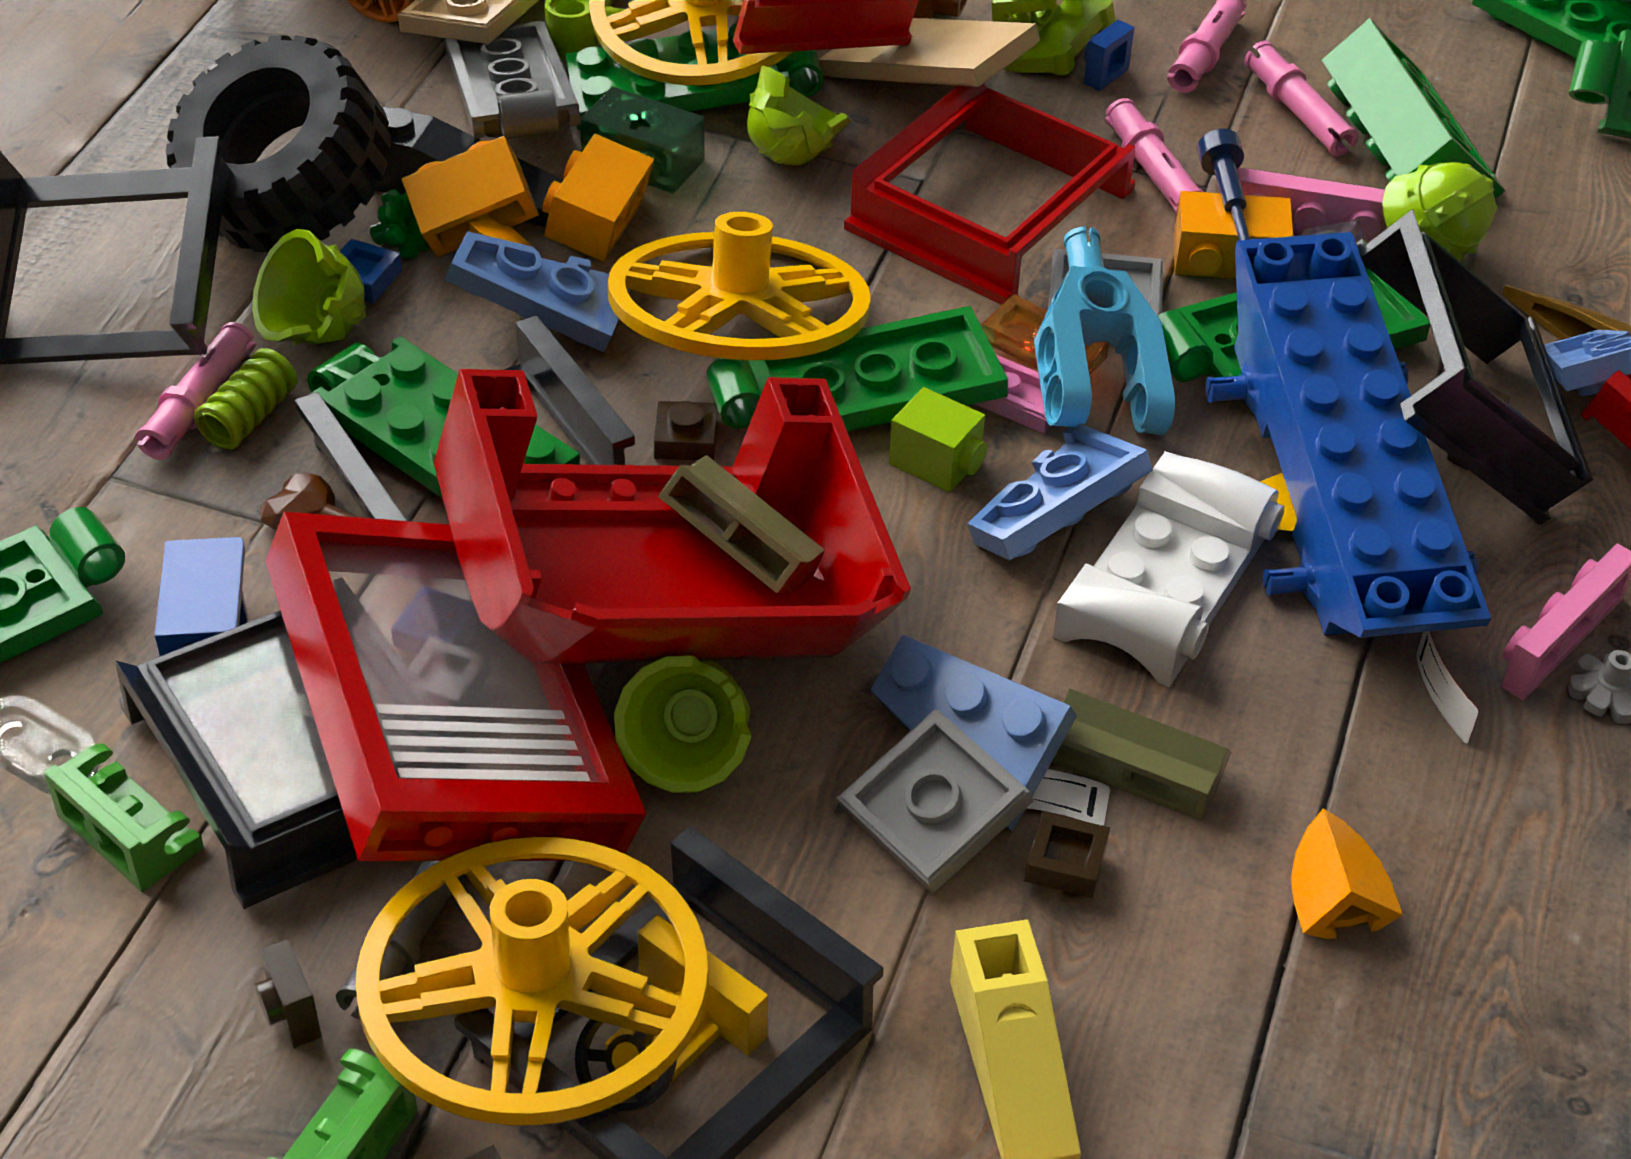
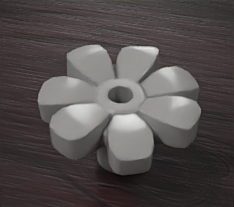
(1604, 685)

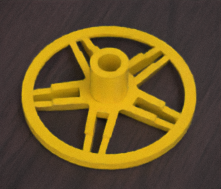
(653, 16)
(739, 285)
(527, 969)

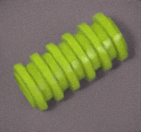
(246, 398)

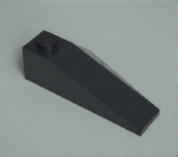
(426, 139)

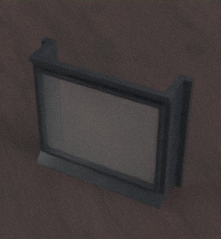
(247, 752)

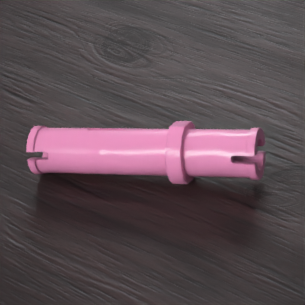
(1202, 50)
(1289, 86)
(1150, 150)
(179, 402)

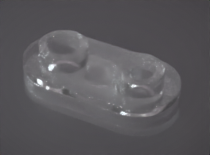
(43, 740)

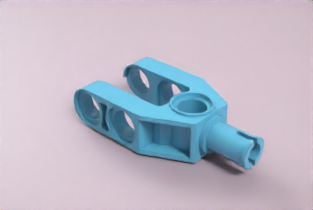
(1101, 307)

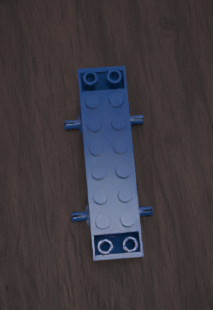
(1363, 483)

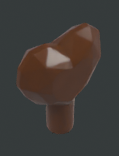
(301, 494)

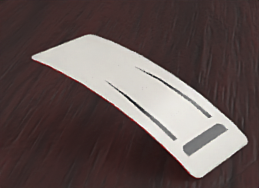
(1444, 691)
(1071, 797)

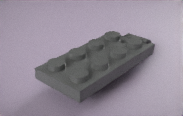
(513, 83)

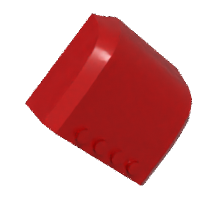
(607, 572)

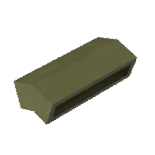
(743, 525)
(1141, 756)

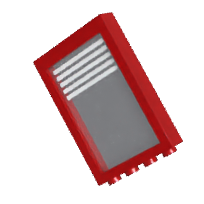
(426, 711)

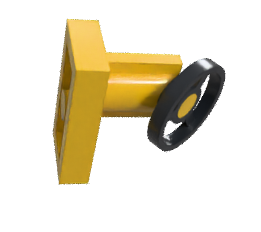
(731, 1010)

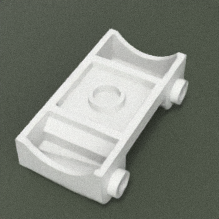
(1171, 564)

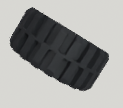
(259, 98)

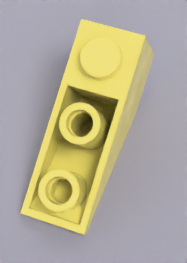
(1014, 1040)

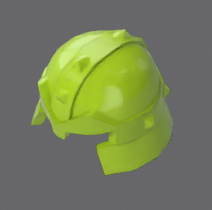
(788, 124)
(1449, 203)
(306, 292)
(682, 724)

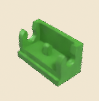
(120, 818)
(359, 1116)

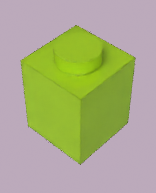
(937, 439)

